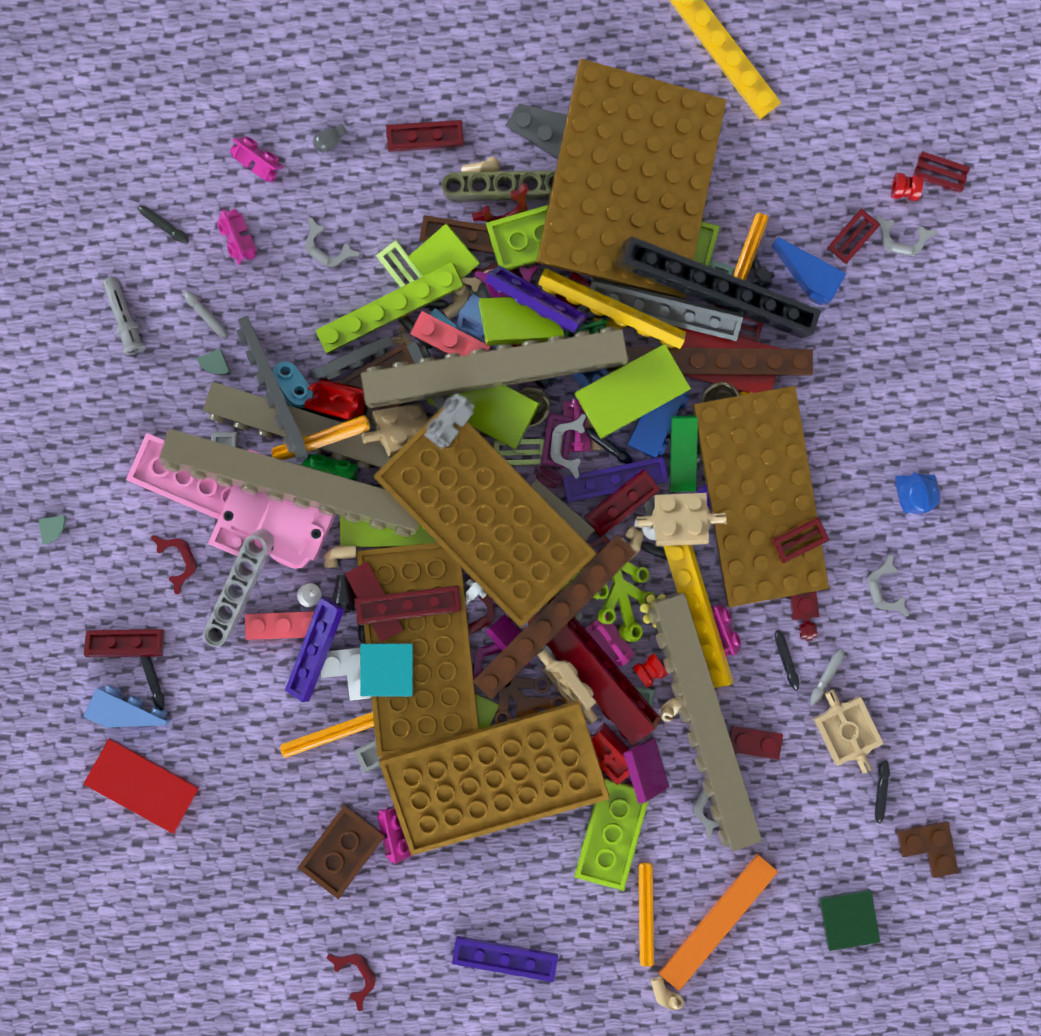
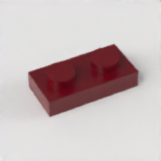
(756, 742)

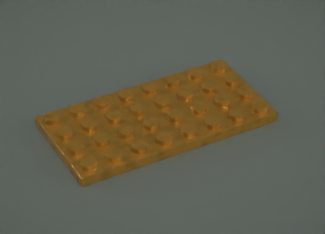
(763, 482)
(486, 518)
(442, 659)
(494, 778)

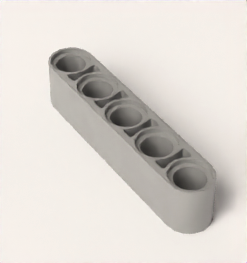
(230, 596)

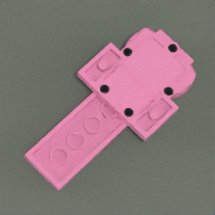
(295, 530)

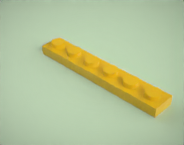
(728, 55)
(604, 305)
(690, 582)

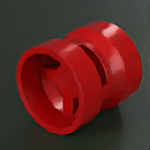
(907, 187)
(650, 670)

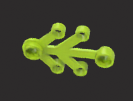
(620, 591)

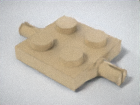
(396, 426)
(681, 519)
(567, 684)
(848, 731)

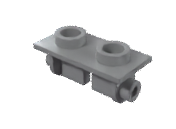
(456, 410)

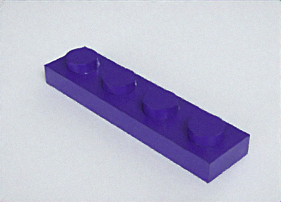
(536, 298)
(610, 479)
(314, 649)
(505, 959)

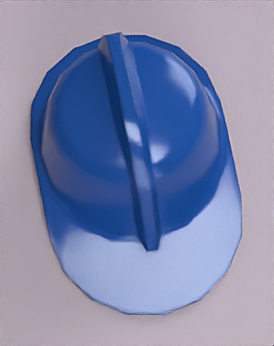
(917, 492)

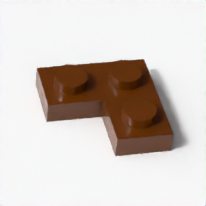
(935, 841)

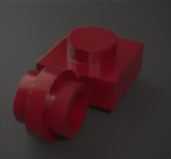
(805, 607)

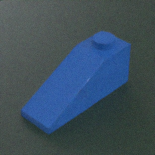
(812, 274)

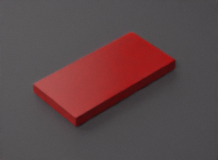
(743, 383)
(141, 785)

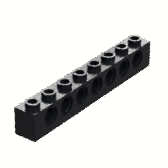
(717, 287)

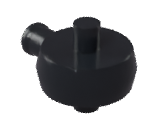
(761, 275)

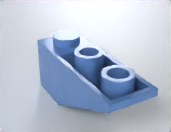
(111, 710)

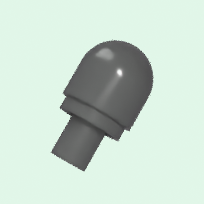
(328, 138)

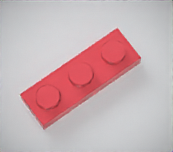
(444, 336)
(277, 625)

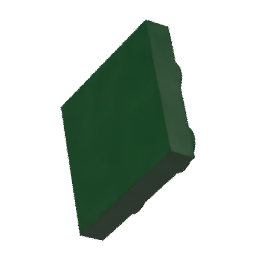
(849, 919)

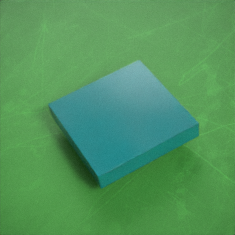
(386, 669)

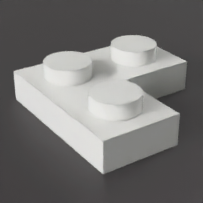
(343, 663)

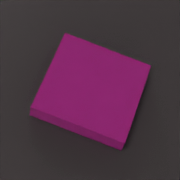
(646, 770)

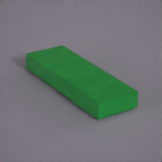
(683, 453)

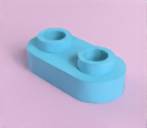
(291, 383)

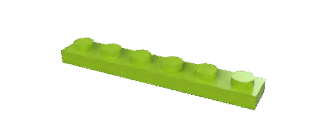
(390, 308)

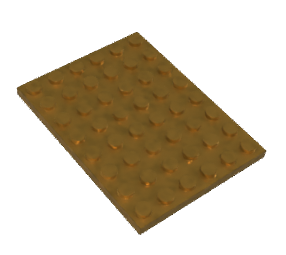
(629, 166)

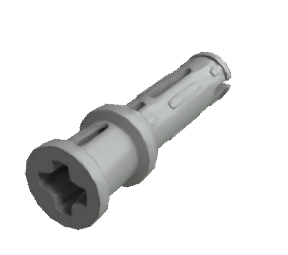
(125, 326)

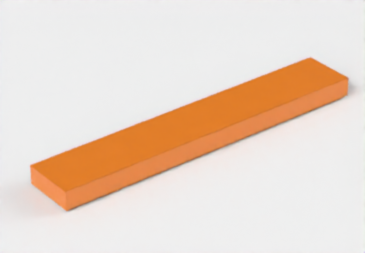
(718, 922)

